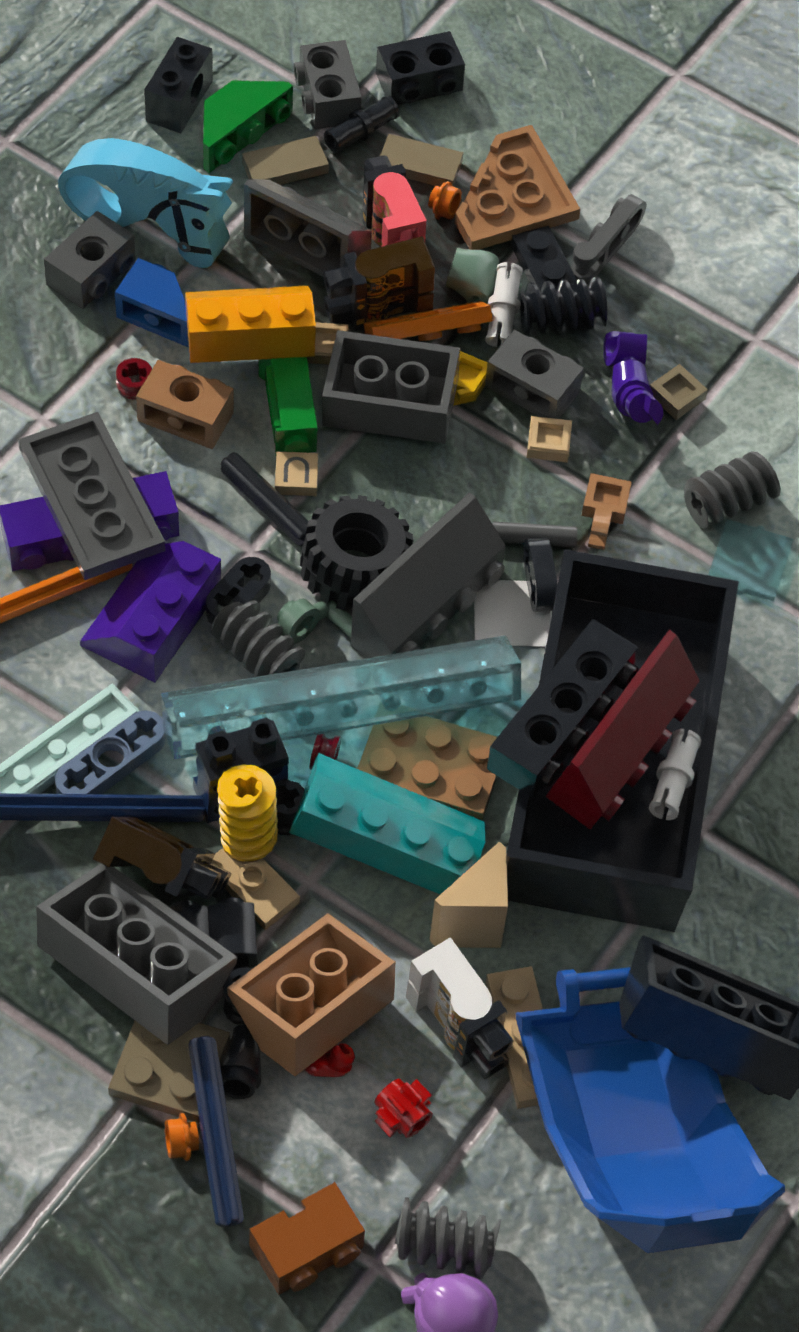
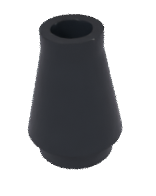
(241, 1065)

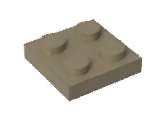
(161, 1073)

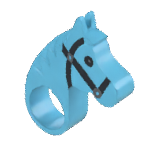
(151, 187)

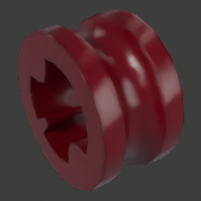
(128, 368)
(326, 747)

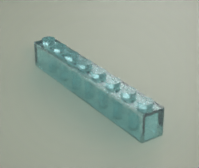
(348, 693)

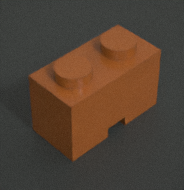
(309, 1241)

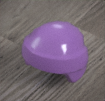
(451, 1304)

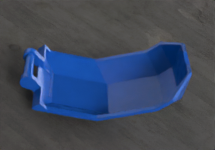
(640, 1125)

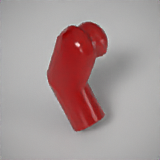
(333, 1063)

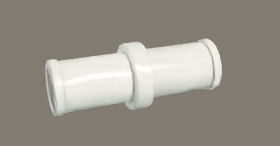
(504, 303)
(675, 774)

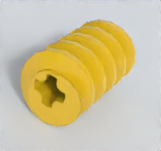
(247, 812)

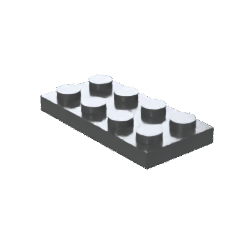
(91, 495)

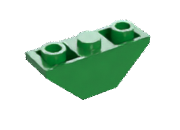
(240, 117)

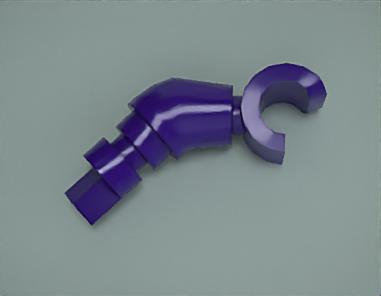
(629, 378)

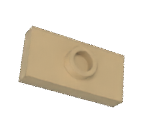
(258, 884)

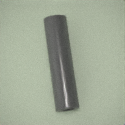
(517, 533)

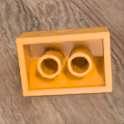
(250, 324)

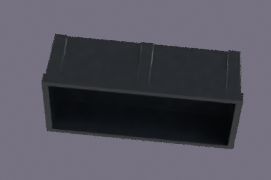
(635, 863)

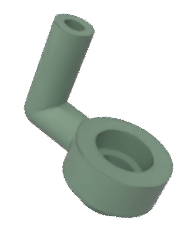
(301, 617)

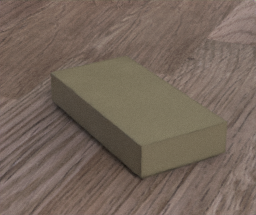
(423, 160)
(287, 161)

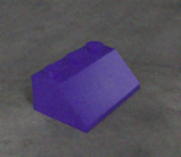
(154, 609)

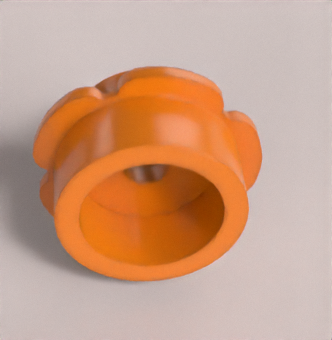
(445, 200)
(181, 1137)

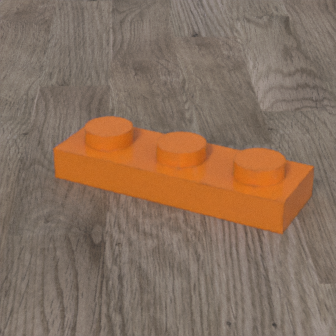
(431, 323)

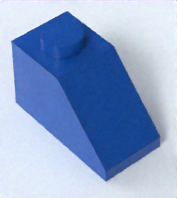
(153, 301)

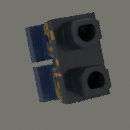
(253, 745)

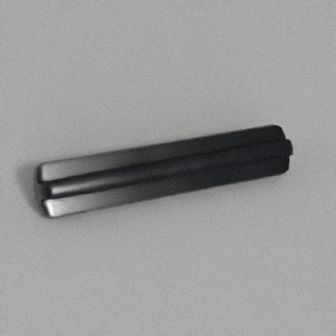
(265, 497)

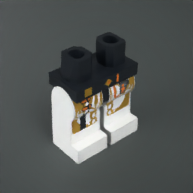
(461, 1006)

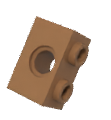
(164, 406)

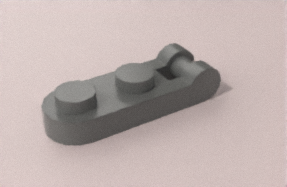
(607, 238)

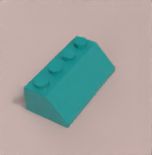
(387, 826)

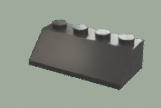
(428, 583)
(134, 951)

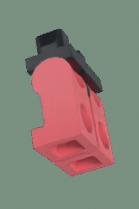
(390, 203)

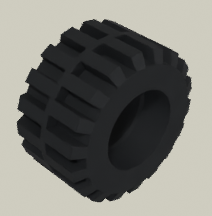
(350, 526)

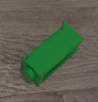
(290, 404)

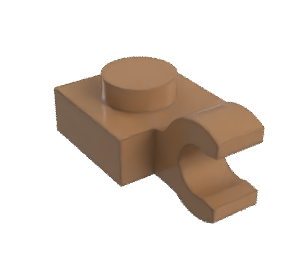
(605, 503)

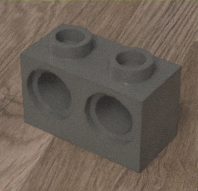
(327, 82)

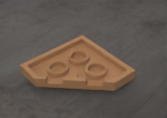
(514, 192)

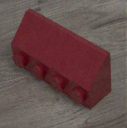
(626, 735)

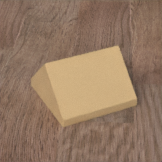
(474, 905)

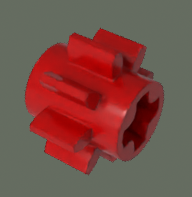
(403, 1108)

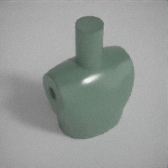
(473, 274)

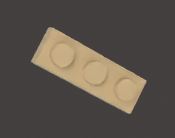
(517, 993)

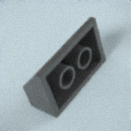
(300, 227)

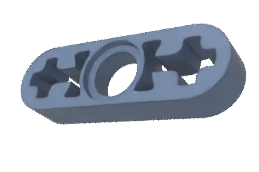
(117, 740)

